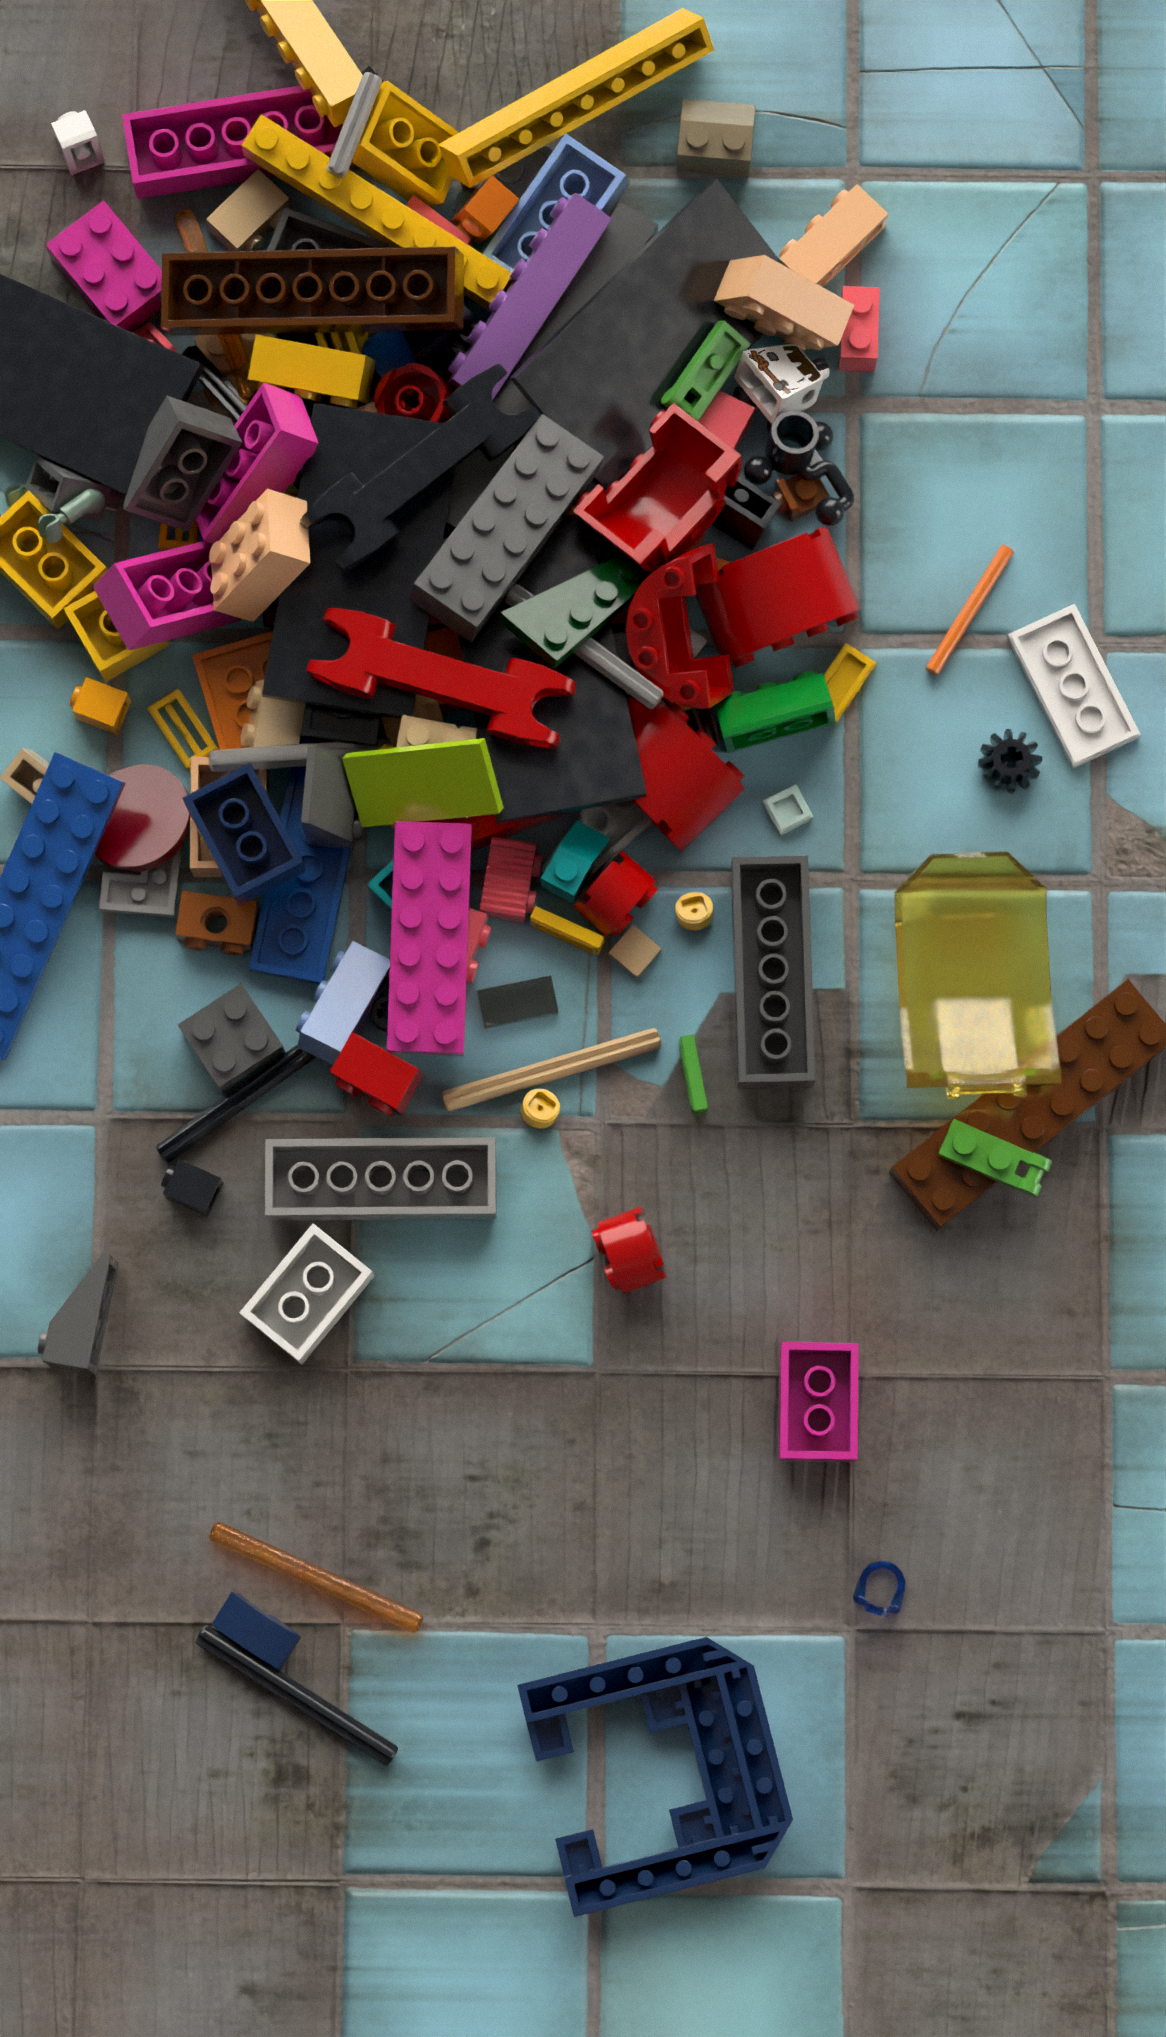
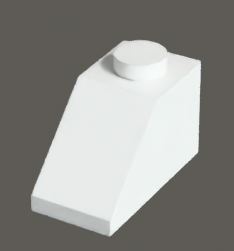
(78, 141)

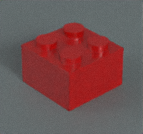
(377, 1074)

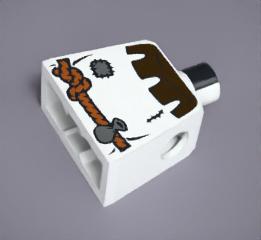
(781, 378)

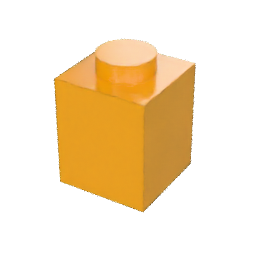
(100, 705)

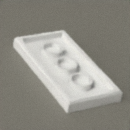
(1073, 686)

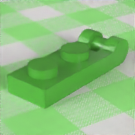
(707, 370)
(993, 1158)

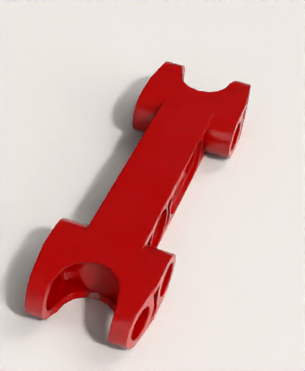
(378, 659)

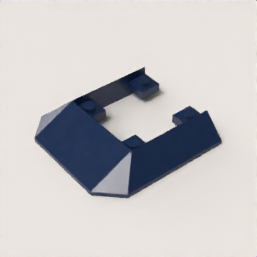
(734, 1753)

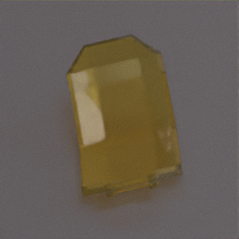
(975, 976)

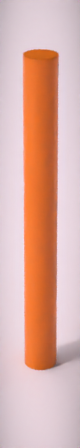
(969, 610)

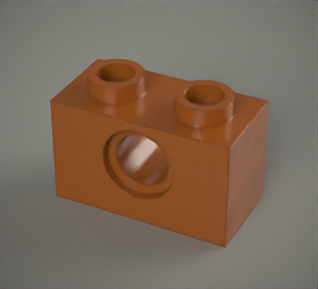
(200, 908)

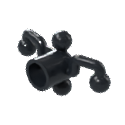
(805, 462)

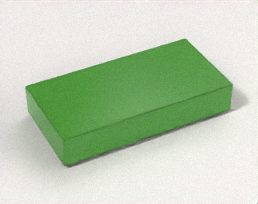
(692, 1075)

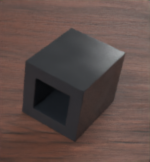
(191, 1187)

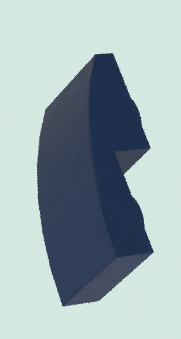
(256, 1631)

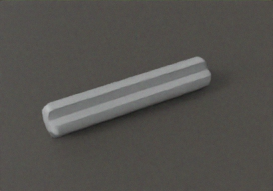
(354, 124)

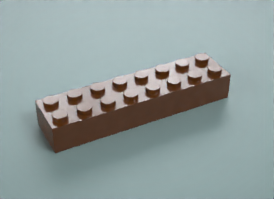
(312, 291)
(1094, 1059)

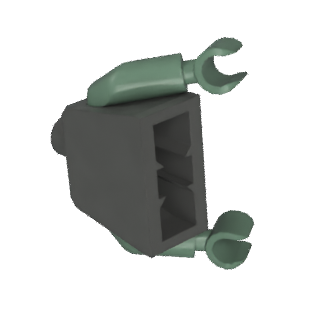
(65, 494)

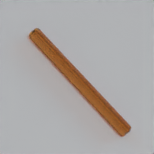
(231, 343)
(316, 1577)

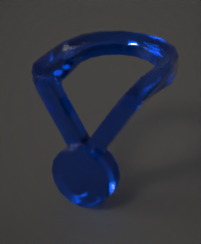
(860, 1590)

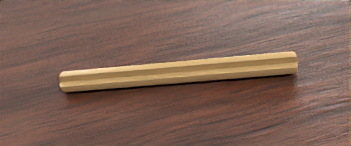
(551, 1069)

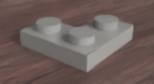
(145, 894)

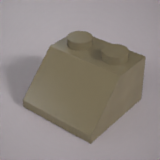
(715, 137)

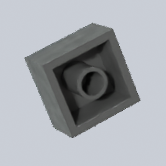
(232, 1038)

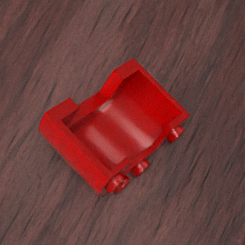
(666, 494)
(777, 596)
(662, 638)
(680, 772)

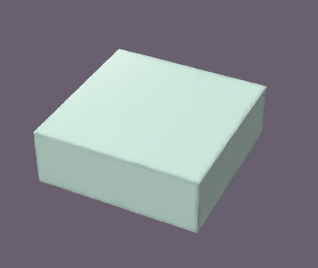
(787, 810)

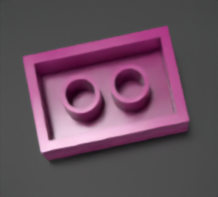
(108, 268)
(818, 1402)

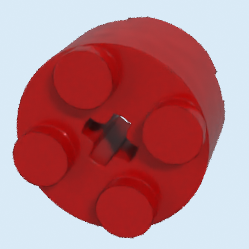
(412, 383)
(616, 894)
(630, 1251)

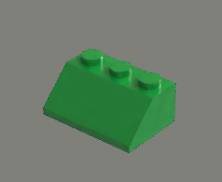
(775, 711)

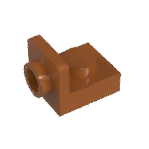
(798, 495)

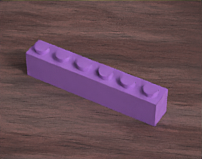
(533, 292)

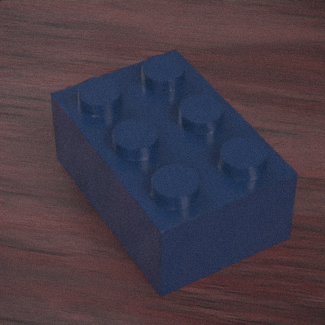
(244, 834)

